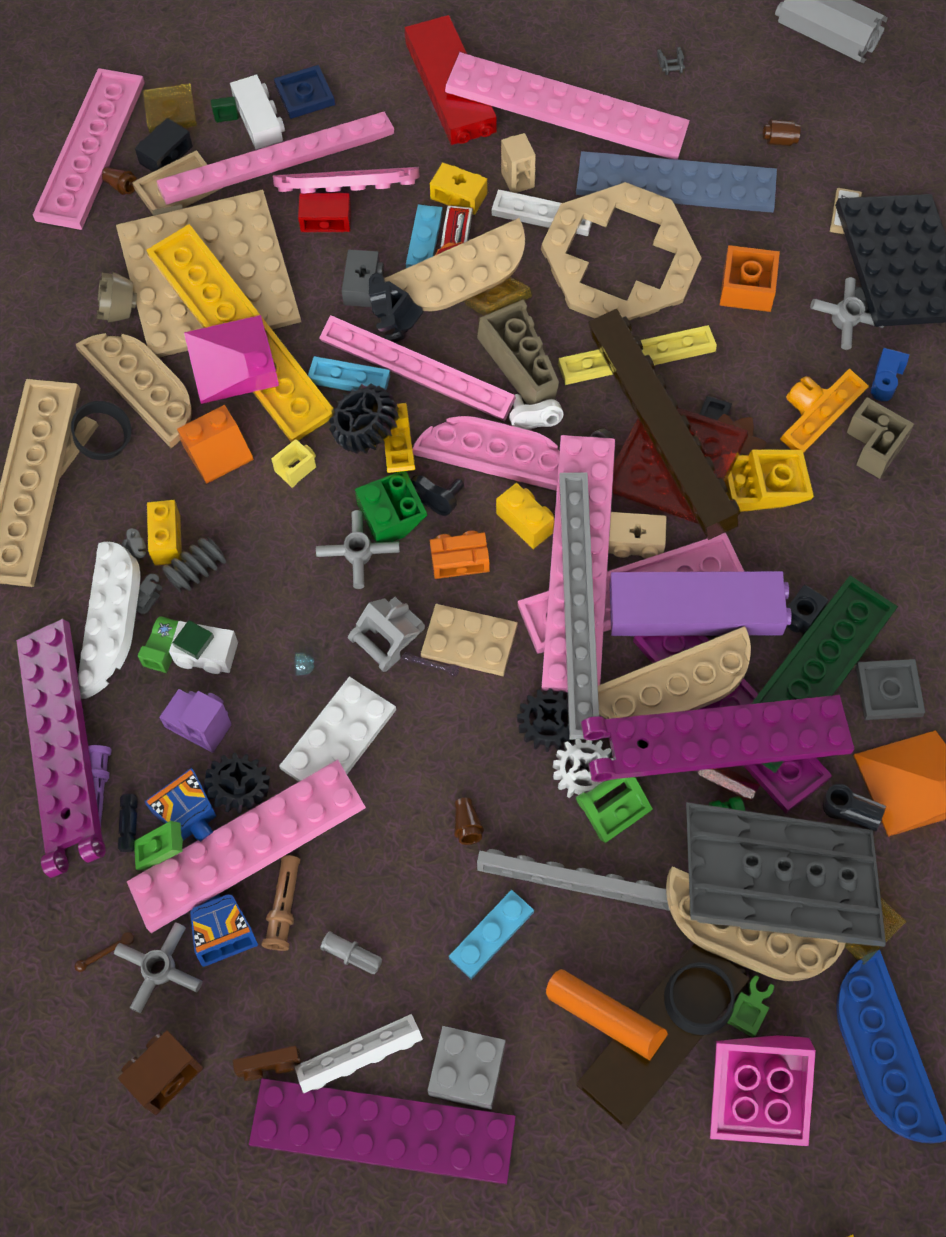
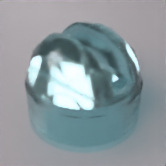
(303, 663)

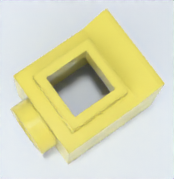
(288, 456)

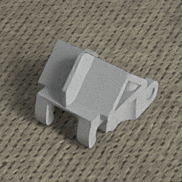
(393, 622)

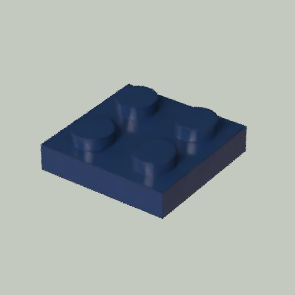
(304, 91)

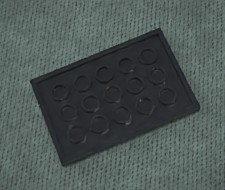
(898, 256)

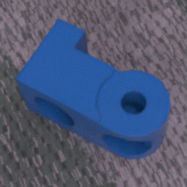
(885, 377)

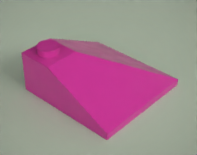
(231, 359)
(763, 1090)

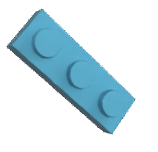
(424, 234)
(346, 375)
(491, 934)

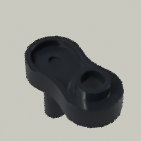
(435, 497)

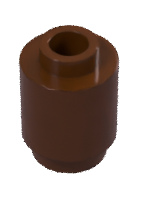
(781, 132)

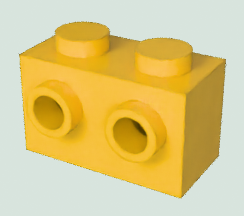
(525, 515)

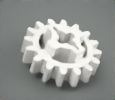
(578, 758)

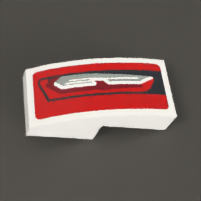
(456, 225)

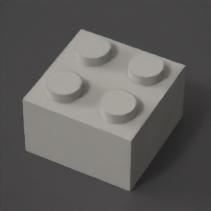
(466, 1068)

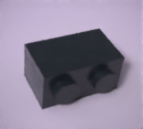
(163, 145)

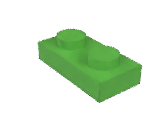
(158, 845)

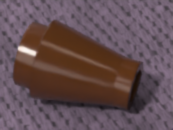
(119, 179)
(467, 823)

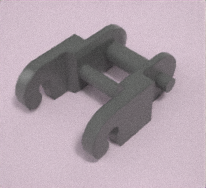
(664, 63)
(134, 544)
(146, 595)

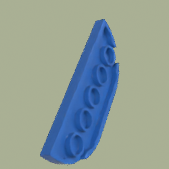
(886, 1054)

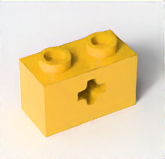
(458, 187)
(164, 531)

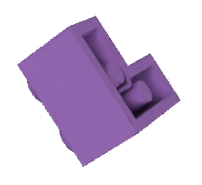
(197, 718)

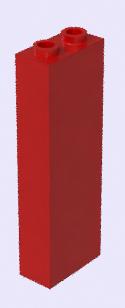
(434, 50)

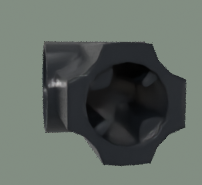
(856, 808)

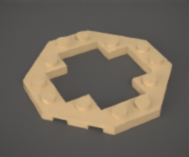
(598, 209)

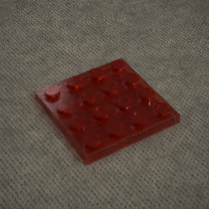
(644, 477)

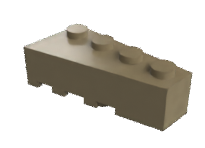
(518, 352)

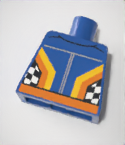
(184, 803)
(220, 930)

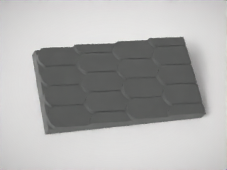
(783, 875)

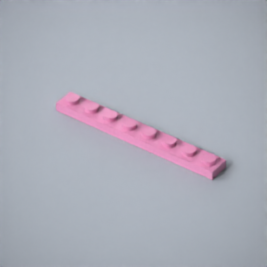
(418, 368)

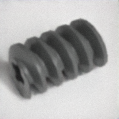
(194, 564)

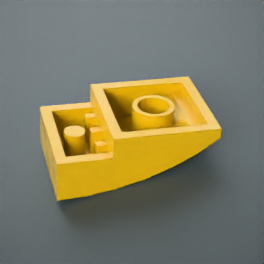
(769, 480)

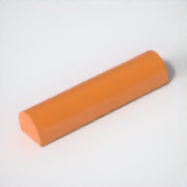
(605, 1013)

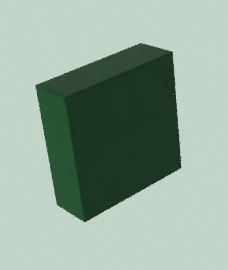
(224, 109)
(193, 639)

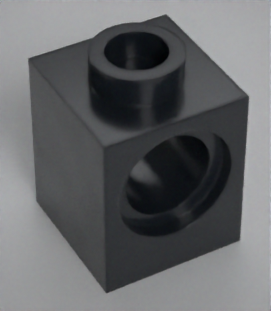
(811, 602)

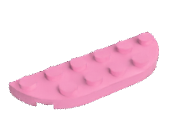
(355, 179)
(492, 450)

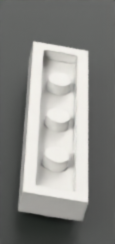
(530, 210)
(358, 1053)

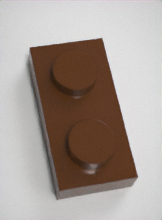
(254, 1066)

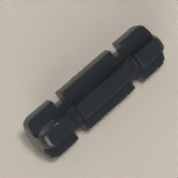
(127, 822)

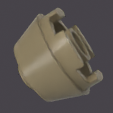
(115, 297)

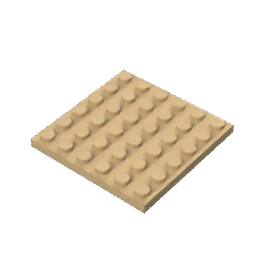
(243, 242)

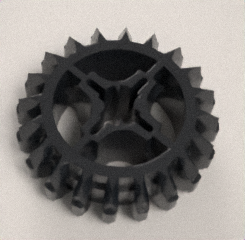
(364, 418)

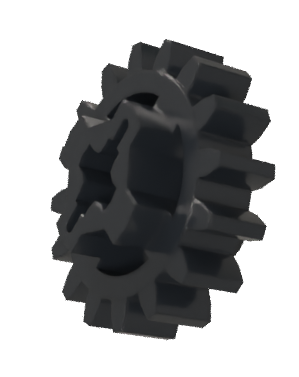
(545, 706)
(236, 783)

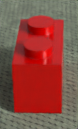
(324, 212)

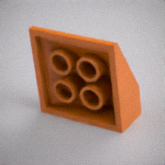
(907, 780)

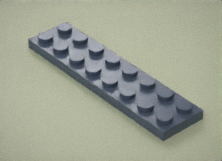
(681, 180)

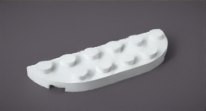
(109, 617)

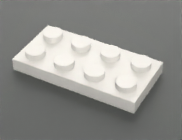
(340, 731)

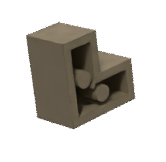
(881, 432)

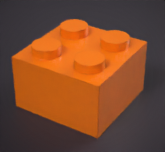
(749, 278)

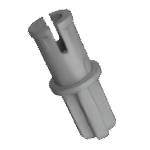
(351, 953)

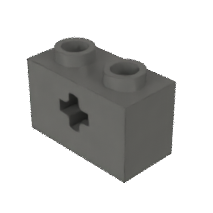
(358, 269)

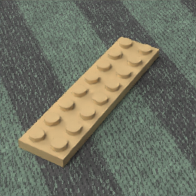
(33, 476)

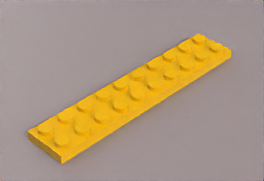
(216, 300)

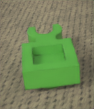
(749, 1010)

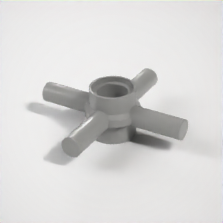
(846, 313)
(357, 558)
(169, 972)

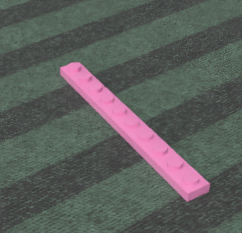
(274, 158)

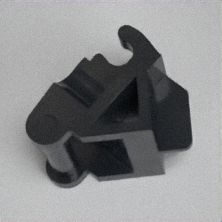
(393, 307)

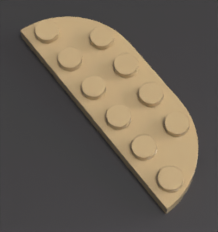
(464, 268)
(141, 381)
(680, 681)
(769, 953)

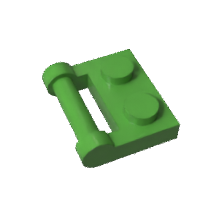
(619, 811)

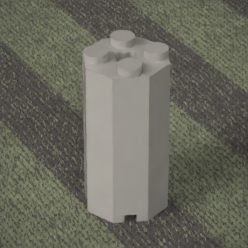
(835, 23)

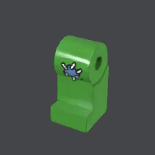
(156, 652)

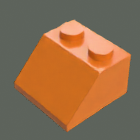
(215, 444)

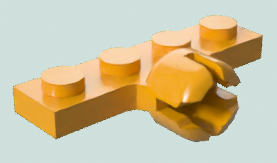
(819, 407)

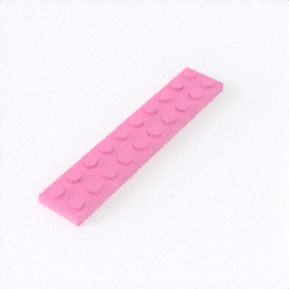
(567, 106)
(597, 459)

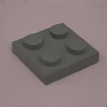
(890, 689)

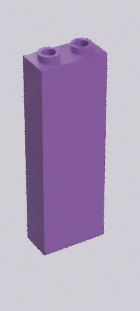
(698, 603)

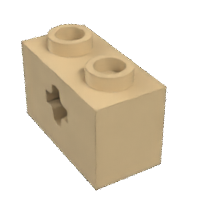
(518, 163)
(626, 526)

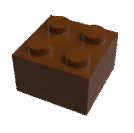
(159, 1072)

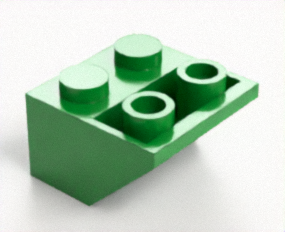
(390, 507)

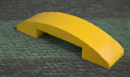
(398, 446)

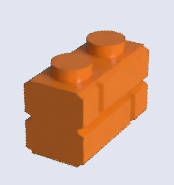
(459, 554)

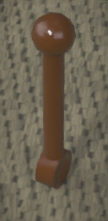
(127, 939)

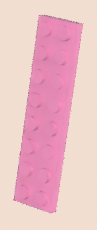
(89, 149)
(701, 556)
(245, 846)

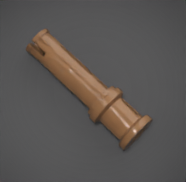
(284, 918)

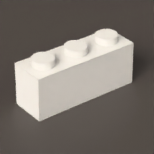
(257, 111)

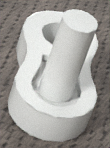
(536, 415)

